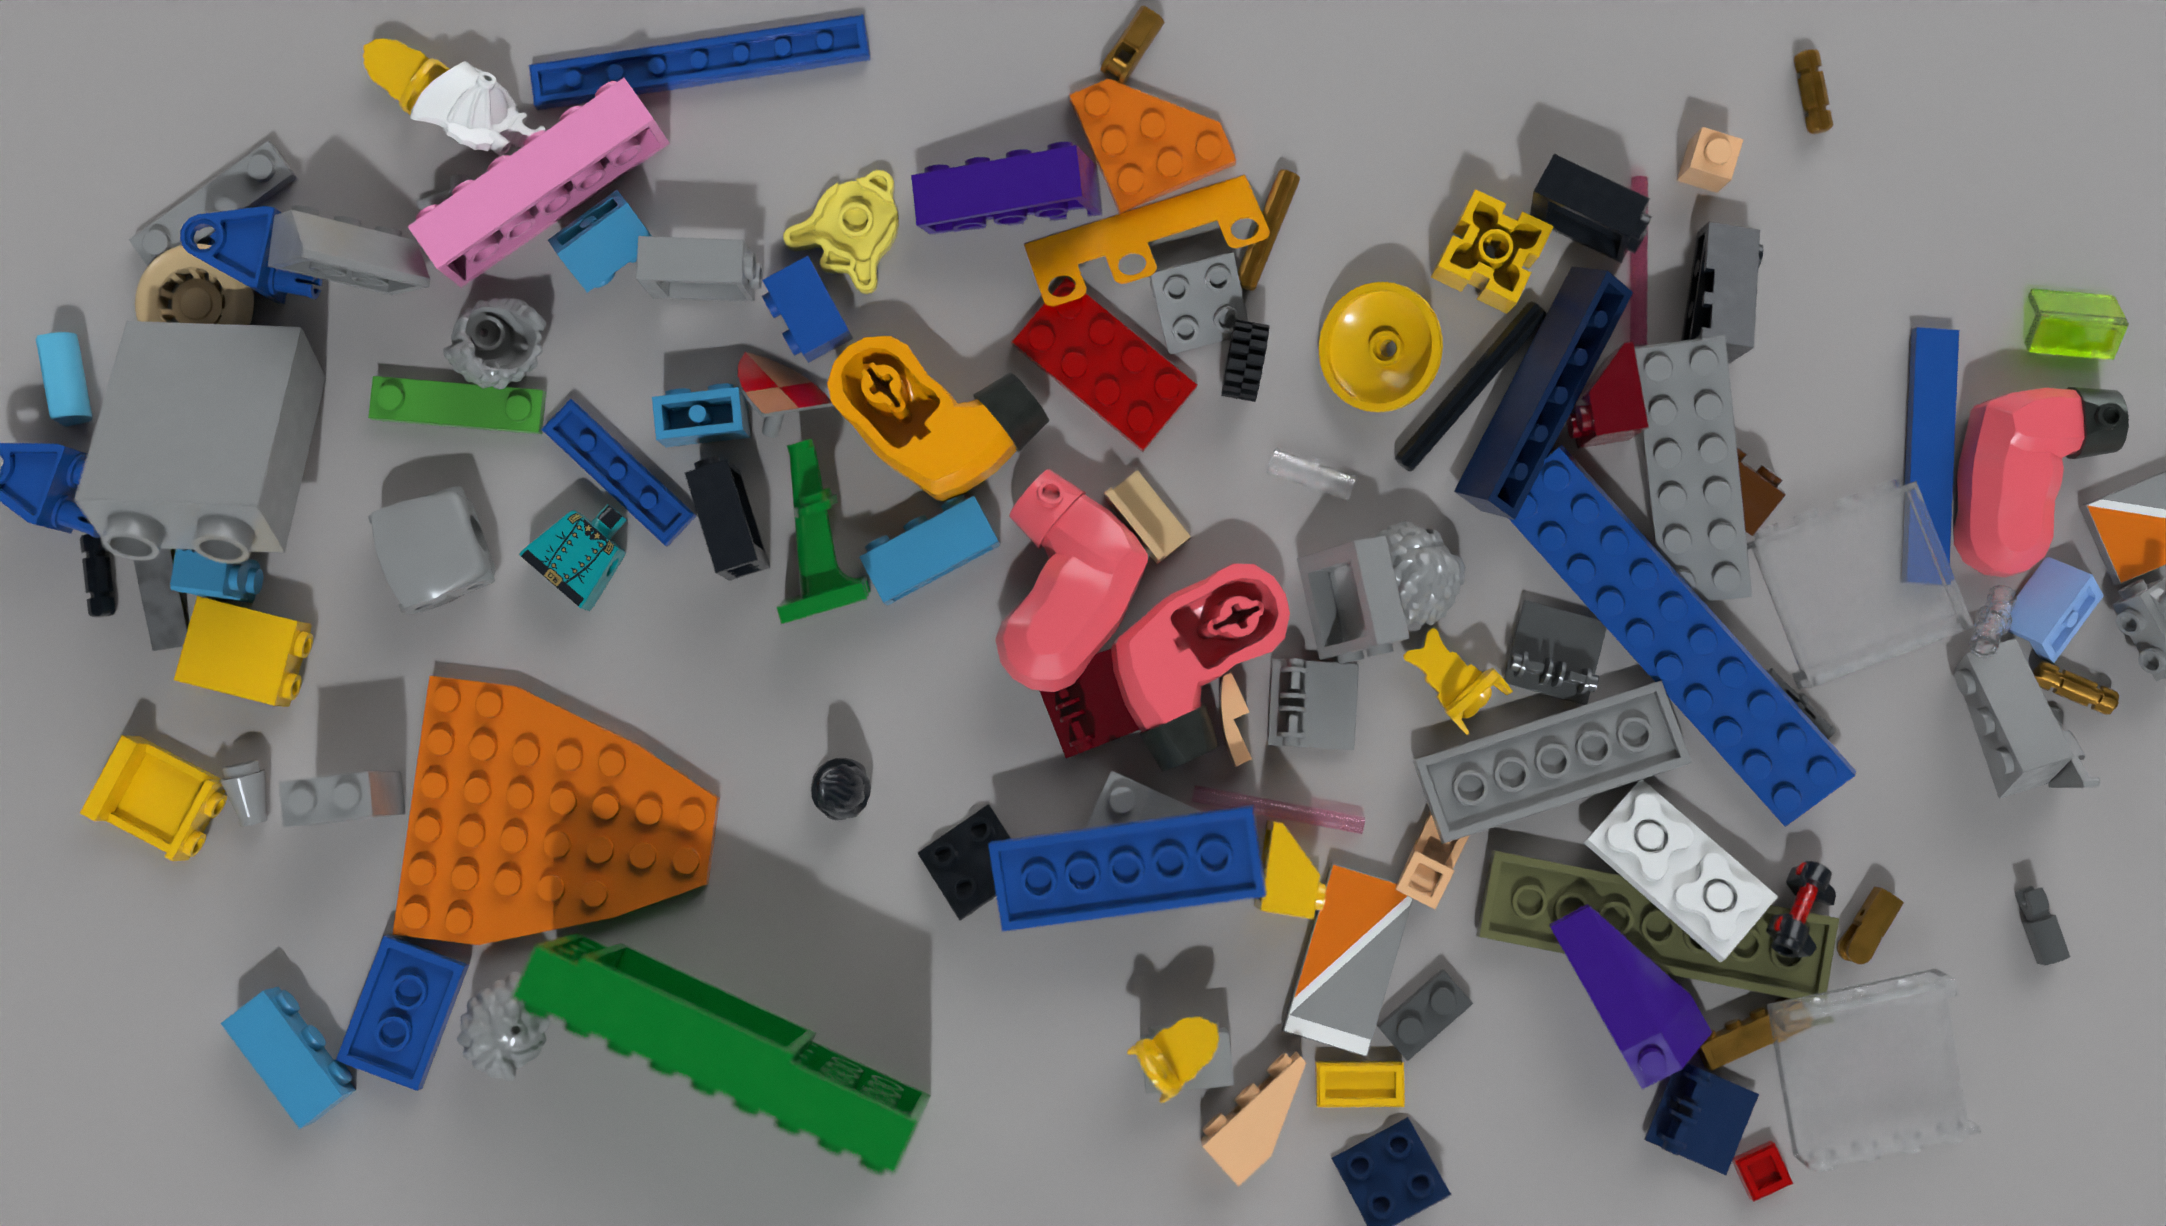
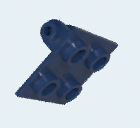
(1701, 1117)
(1391, 1175)

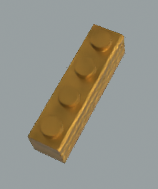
(1737, 1039)

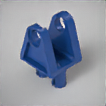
(242, 251)
(42, 485)

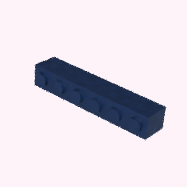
(1543, 391)

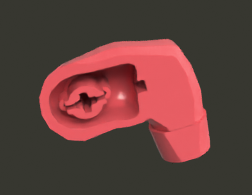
(1079, 591)

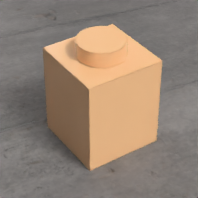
(1710, 160)

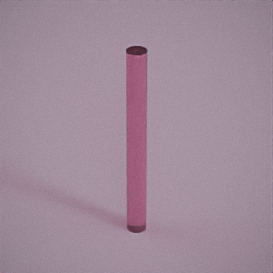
(1639, 278)
(1279, 809)

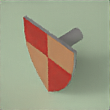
(776, 390)

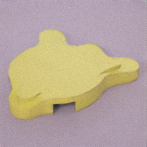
(853, 227)

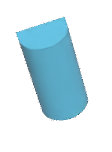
(64, 378)

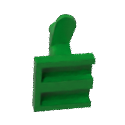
(821, 580)

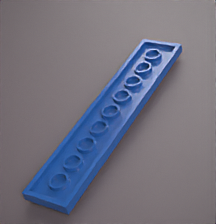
(1679, 640)

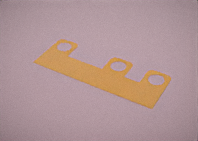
(1133, 230)

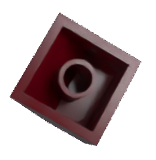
(1610, 403)

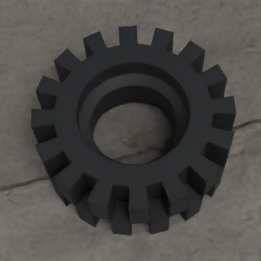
(1245, 360)

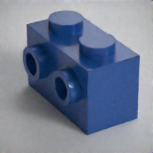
(806, 309)

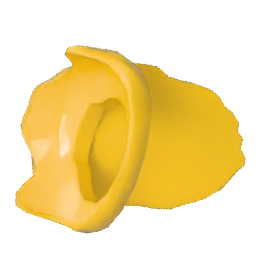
(400, 70)
(1177, 1054)

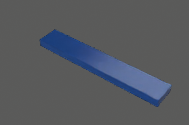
(1932, 423)

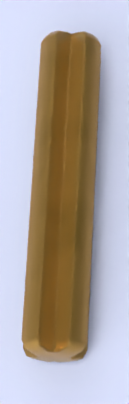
(1274, 215)

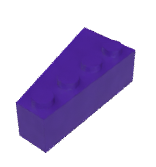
(1006, 189)

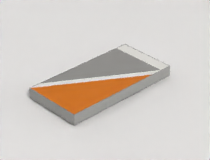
(2130, 528)
(1348, 961)

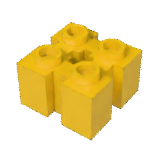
(1516, 245)

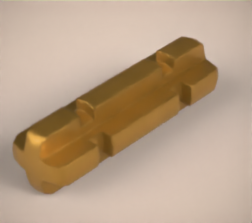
(1813, 91)
(2076, 688)

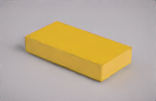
(1359, 1084)

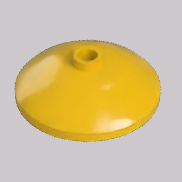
(1357, 340)

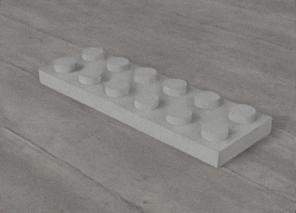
(1695, 465)
(1551, 762)

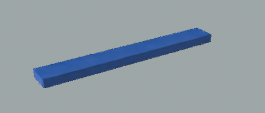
(703, 61)

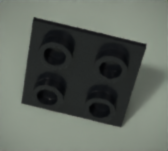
(963, 863)

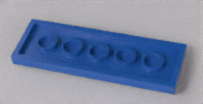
(1128, 868)

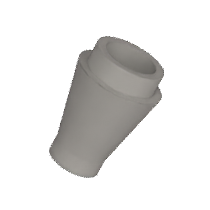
(246, 791)

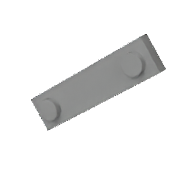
(239, 187)

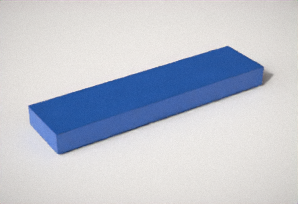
(619, 472)

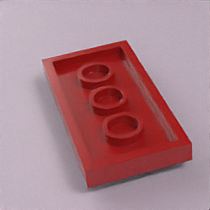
(1105, 366)

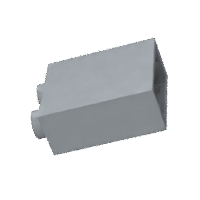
(202, 440)

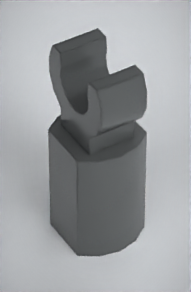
(2041, 927)

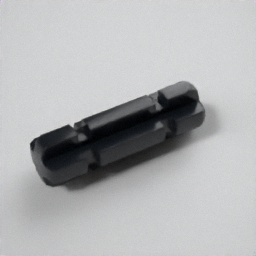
(97, 577)

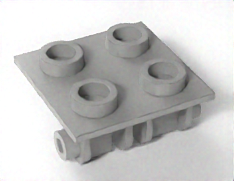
(1198, 302)
(1313, 704)

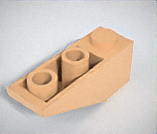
(1250, 1131)

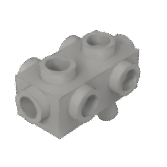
(2144, 619)

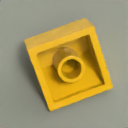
(1289, 876)

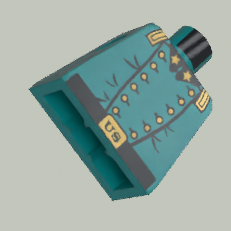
(579, 554)

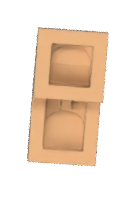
(1231, 707)
(1429, 865)

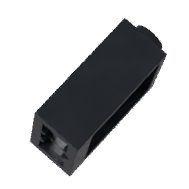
(1590, 209)
(726, 518)

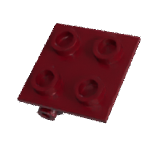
(1090, 709)

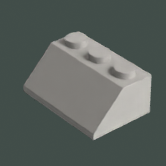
(346, 252)

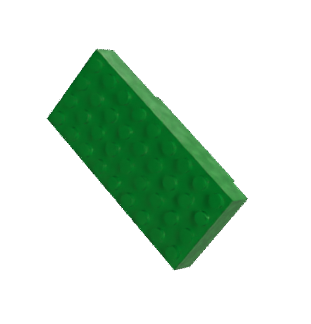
(722, 1046)

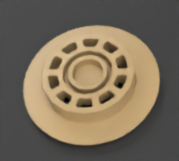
(195, 298)

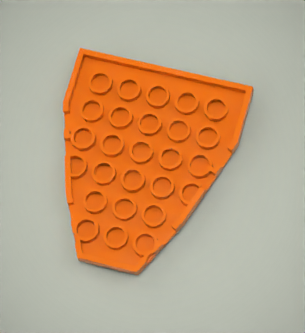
(539, 820)

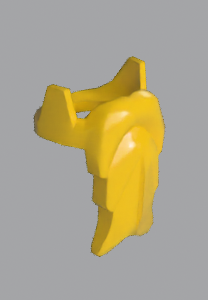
(1459, 686)

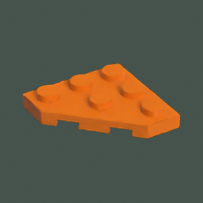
(1147, 143)

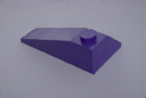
(1639, 1003)

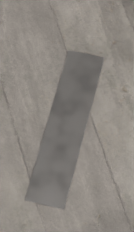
(160, 603)

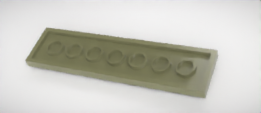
(1531, 893)

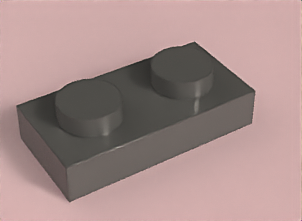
(1424, 1014)

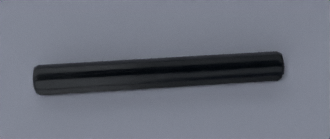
(1470, 386)

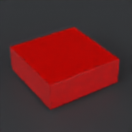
(1762, 1171)

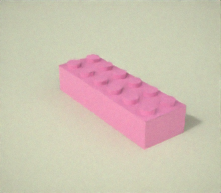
(538, 183)

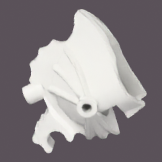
(473, 110)

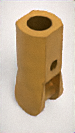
(1135, 42)
(1869, 926)

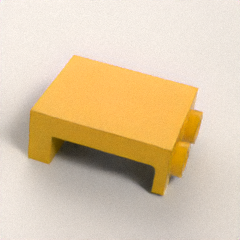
(244, 652)
(156, 797)

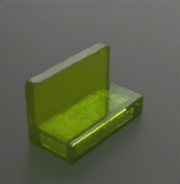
(2075, 324)

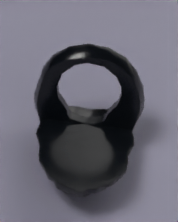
(842, 790)

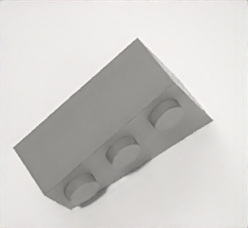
(2012, 720)

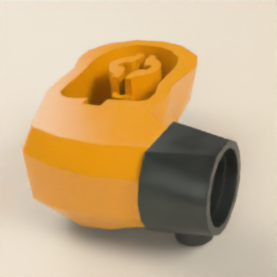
(920, 425)

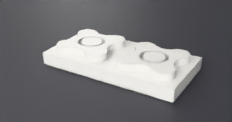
(1681, 870)

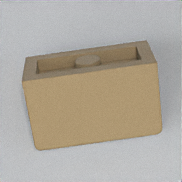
(1147, 517)

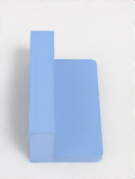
(2054, 607)

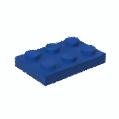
(402, 1012)

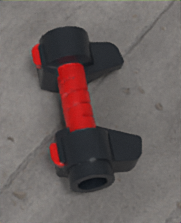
(1788, 930)

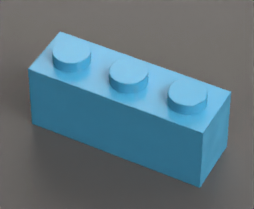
(928, 549)
(289, 1056)

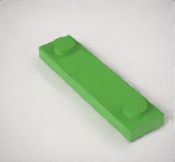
(457, 405)

